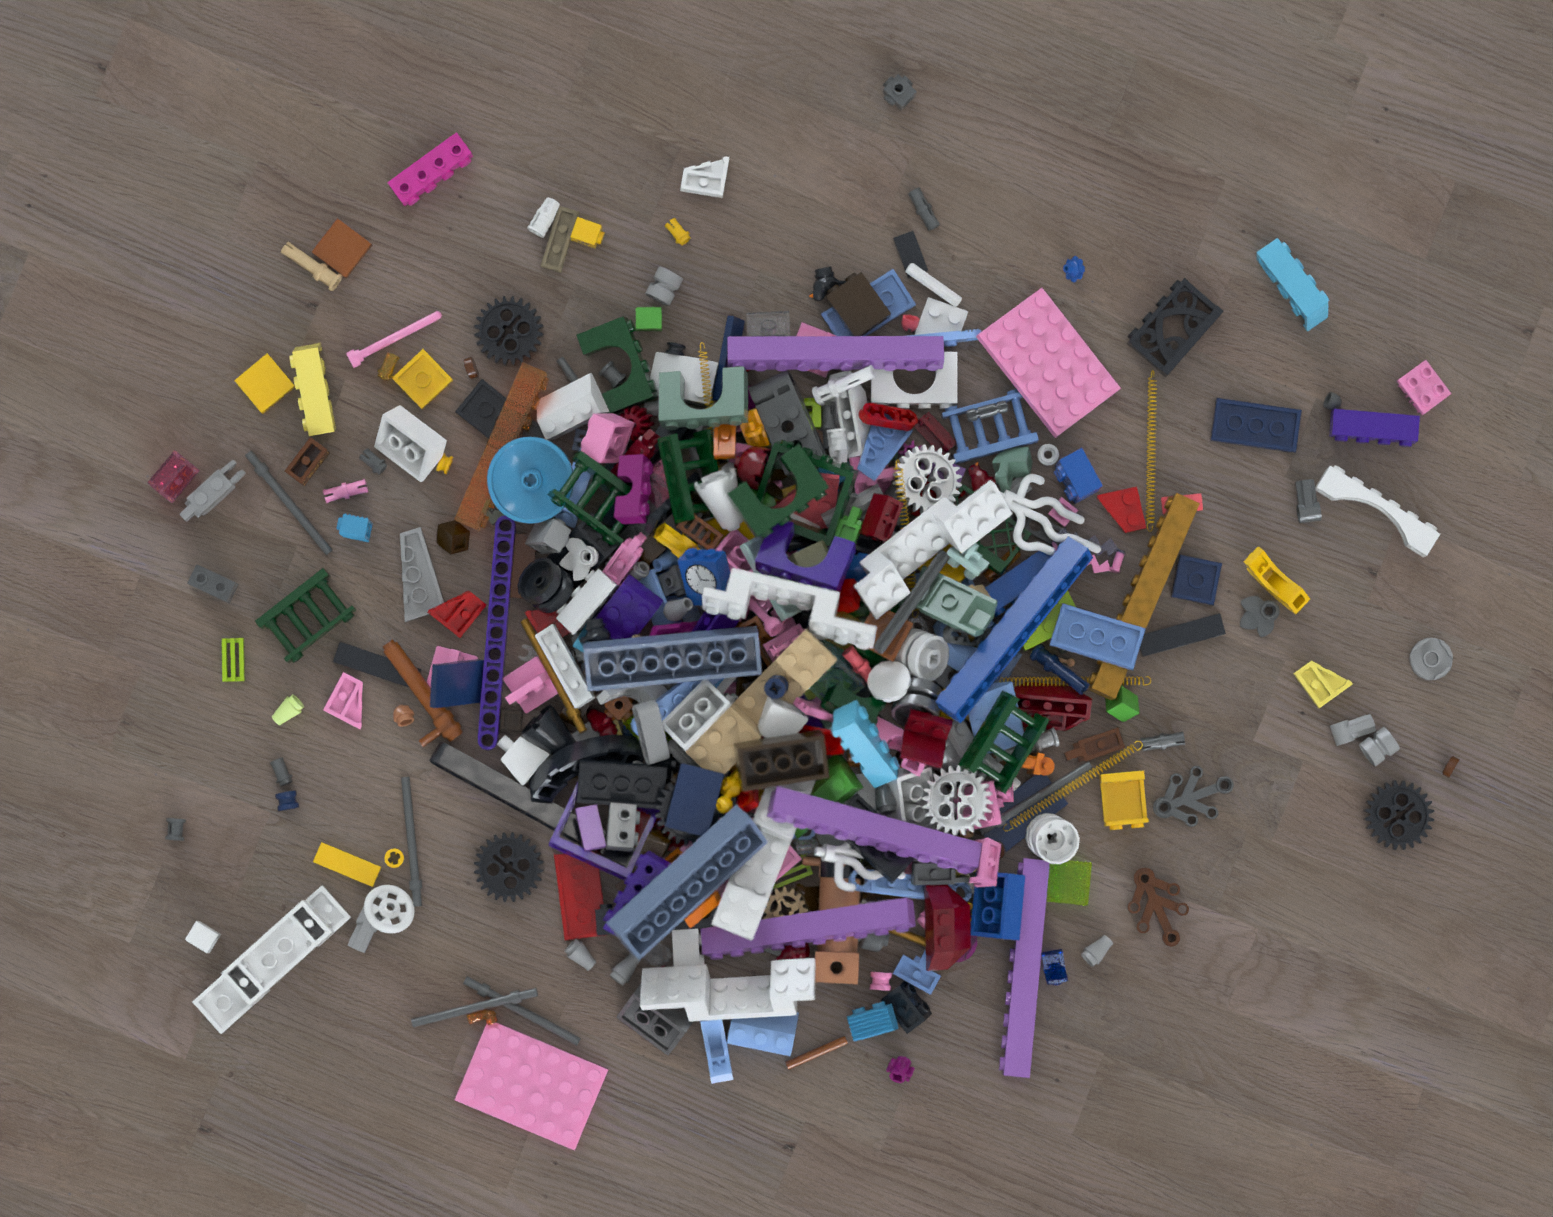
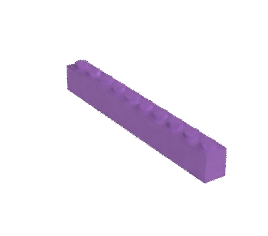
(836, 352)
(874, 830)
(812, 927)
(1025, 972)

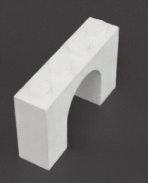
(941, 393)

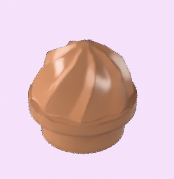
(403, 715)

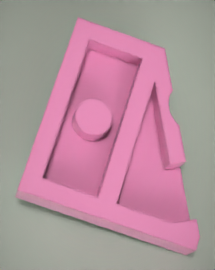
(346, 700)

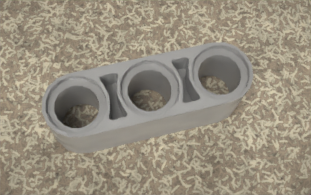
(651, 732)

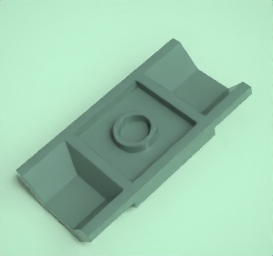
(957, 605)

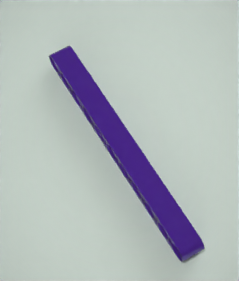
(501, 643)

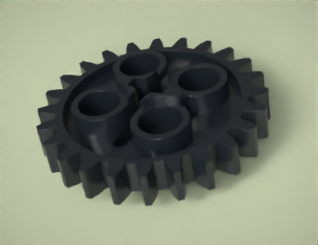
(493, 319)
(1387, 799)
(664, 807)
(520, 850)

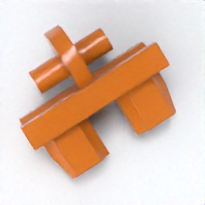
(1038, 764)

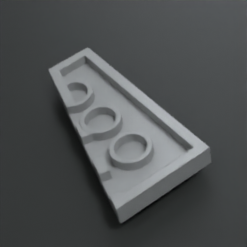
(418, 576)

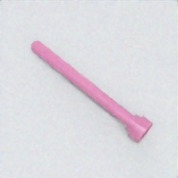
(357, 356)
(772, 625)

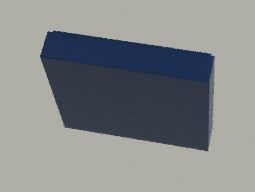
(1196, 580)

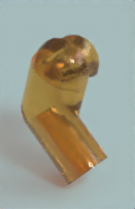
(488, 1015)

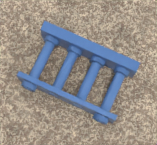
(984, 448)

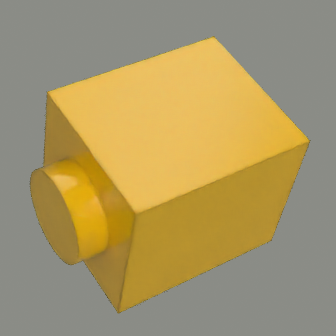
(587, 233)

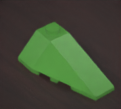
(838, 787)

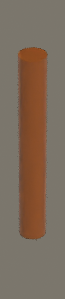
(816, 1052)

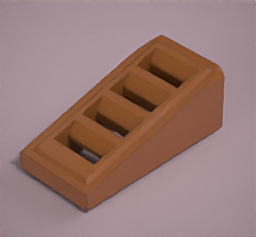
(701, 542)

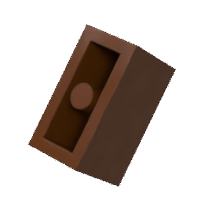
(307, 461)

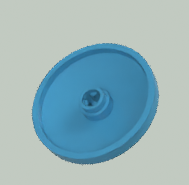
(524, 475)

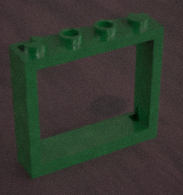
(827, 463)

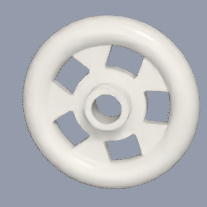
(386, 925)

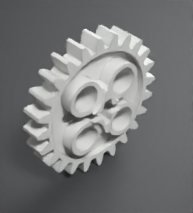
(911, 470)
(937, 800)

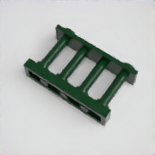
(675, 469)
(600, 477)
(286, 607)
(989, 731)

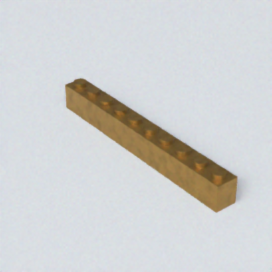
(1148, 583)

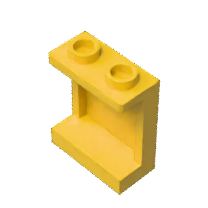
(1123, 799)

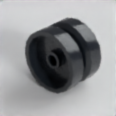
(545, 585)

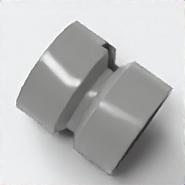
(664, 286)
(1379, 746)

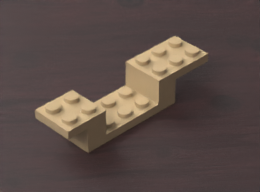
(800, 664)

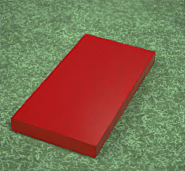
(579, 896)

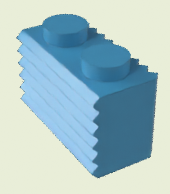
(354, 527)
(872, 1021)

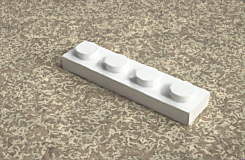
(564, 666)

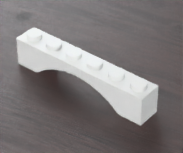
(1415, 534)

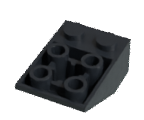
(590, 538)

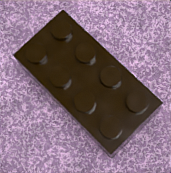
(781, 760)

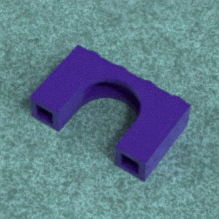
(826, 575)

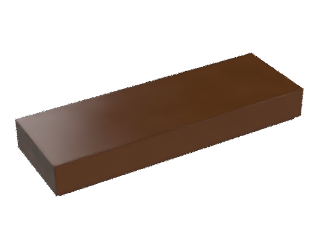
(522, 558)

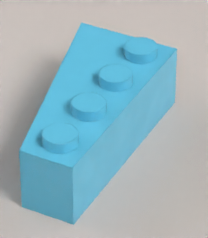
(1294, 283)
(864, 744)

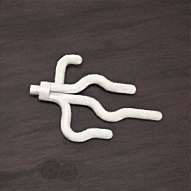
(1022, 508)
(844, 855)

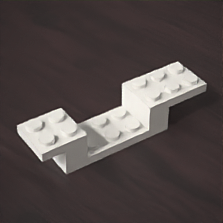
(923, 539)
(822, 601)
(753, 882)
(271, 958)
(729, 997)

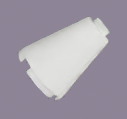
(714, 492)

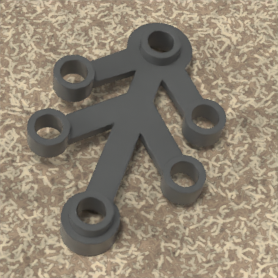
(1189, 797)

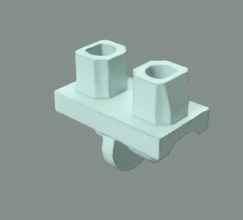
(969, 559)

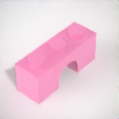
(893, 737)

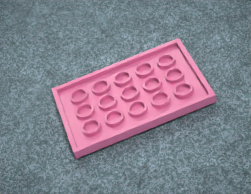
(1048, 362)
(531, 1084)

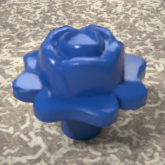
(1074, 269)

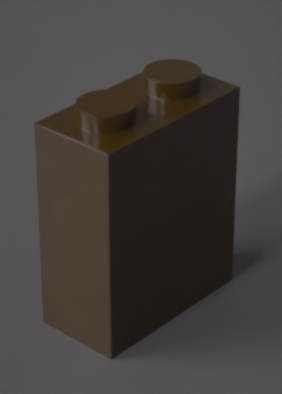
(857, 305)

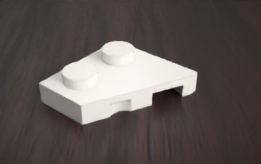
(706, 178)

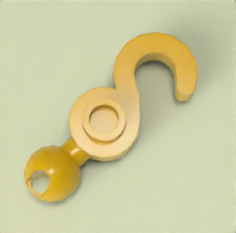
(729, 789)

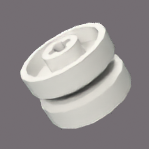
(924, 654)

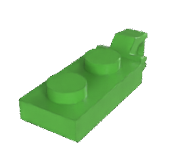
(850, 525)

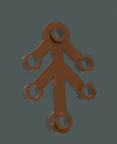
(1155, 904)

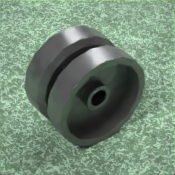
(920, 697)

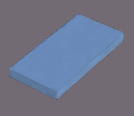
(890, 291)
(1097, 636)

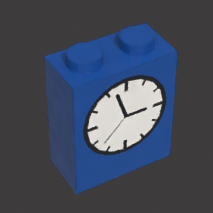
(702, 570)

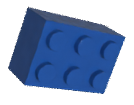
(1077, 476)
(999, 908)

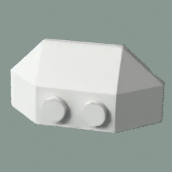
(846, 415)

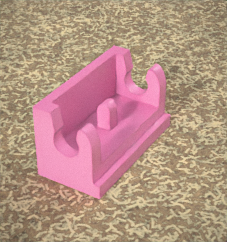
(988, 864)

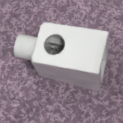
(780, 719)
(522, 757)

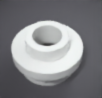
(1051, 448)

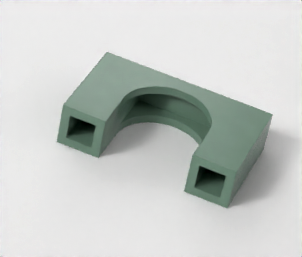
(729, 409)

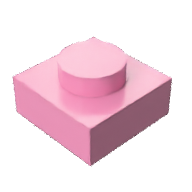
(1058, 518)

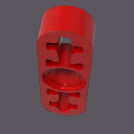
(901, 418)

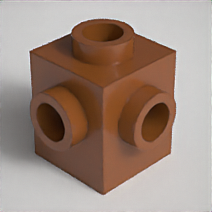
(619, 714)

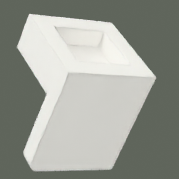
(203, 937)

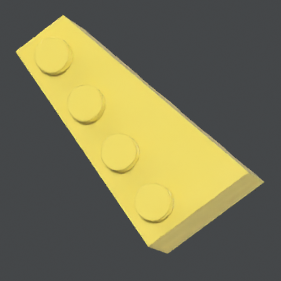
(313, 389)

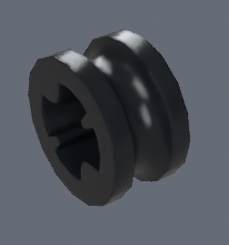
(675, 348)

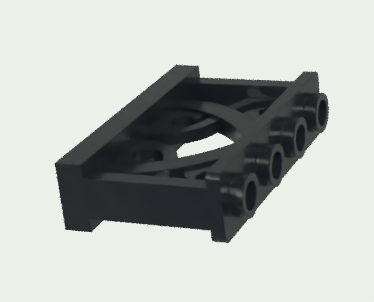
(1202, 319)

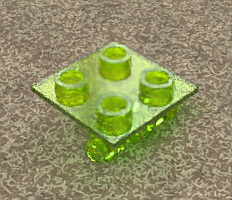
(1069, 882)

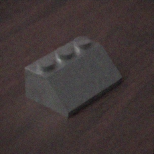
(658, 1026)

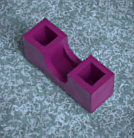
(634, 506)

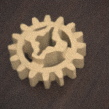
(794, 905)

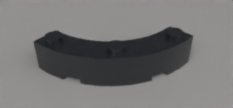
(564, 764)

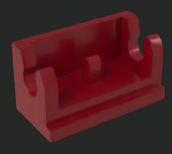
(881, 517)

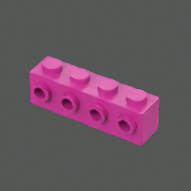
(430, 169)

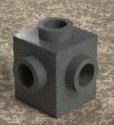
(902, 98)
(672, 582)

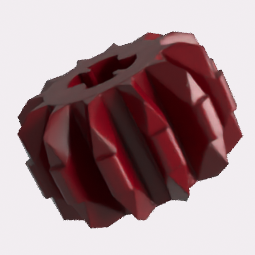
(640, 418)

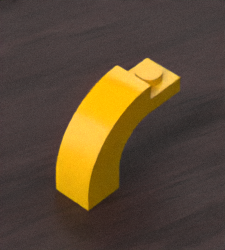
(1275, 582)

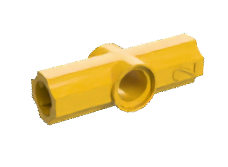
(673, 540)

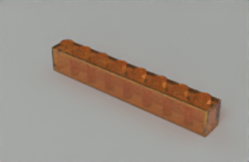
(509, 426)

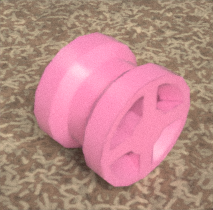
(880, 981)

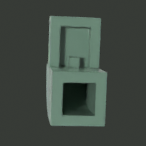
(1011, 464)

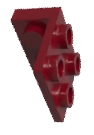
(925, 738)

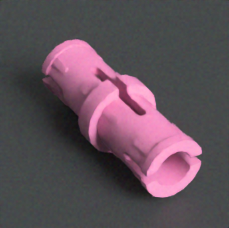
(345, 490)

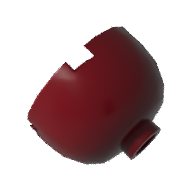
(752, 466)

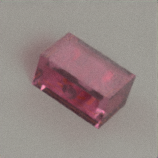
(173, 476)

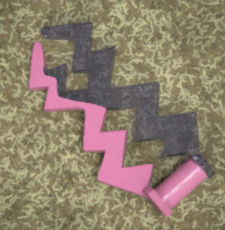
(1109, 546)

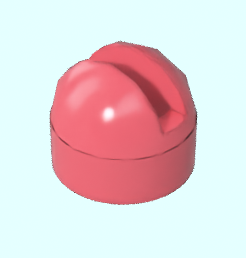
(910, 322)

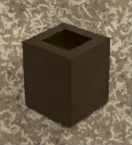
(453, 537)

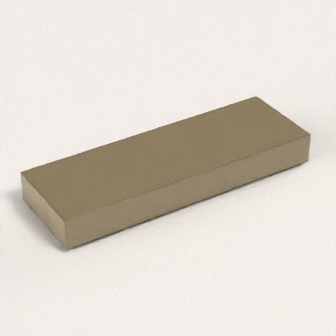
(559, 239)

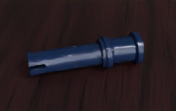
(1052, 664)

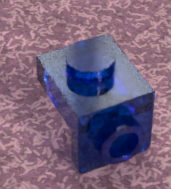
(1054, 967)

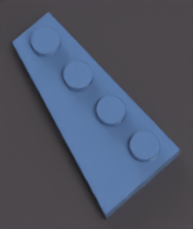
(880, 449)

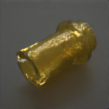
(388, 366)

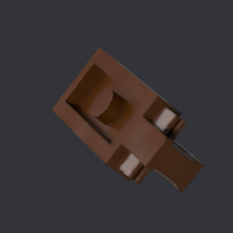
(1096, 746)

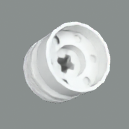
(1062, 844)

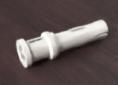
(835, 387)

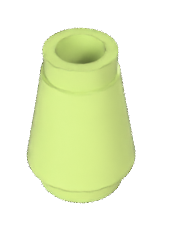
(288, 709)

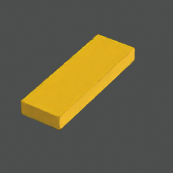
(347, 864)

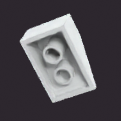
(691, 372)

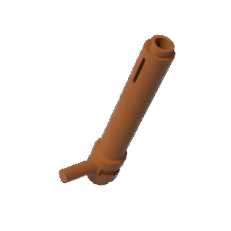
(441, 717)

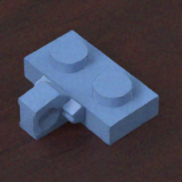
(915, 973)

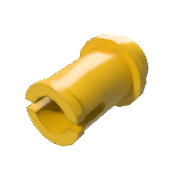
(678, 232)

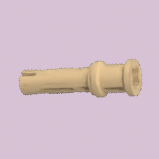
(319, 271)

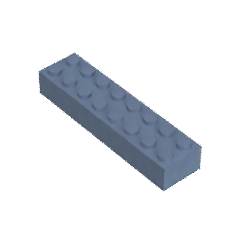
(672, 658)
(687, 882)

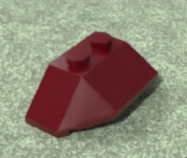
(1058, 703)
(945, 927)

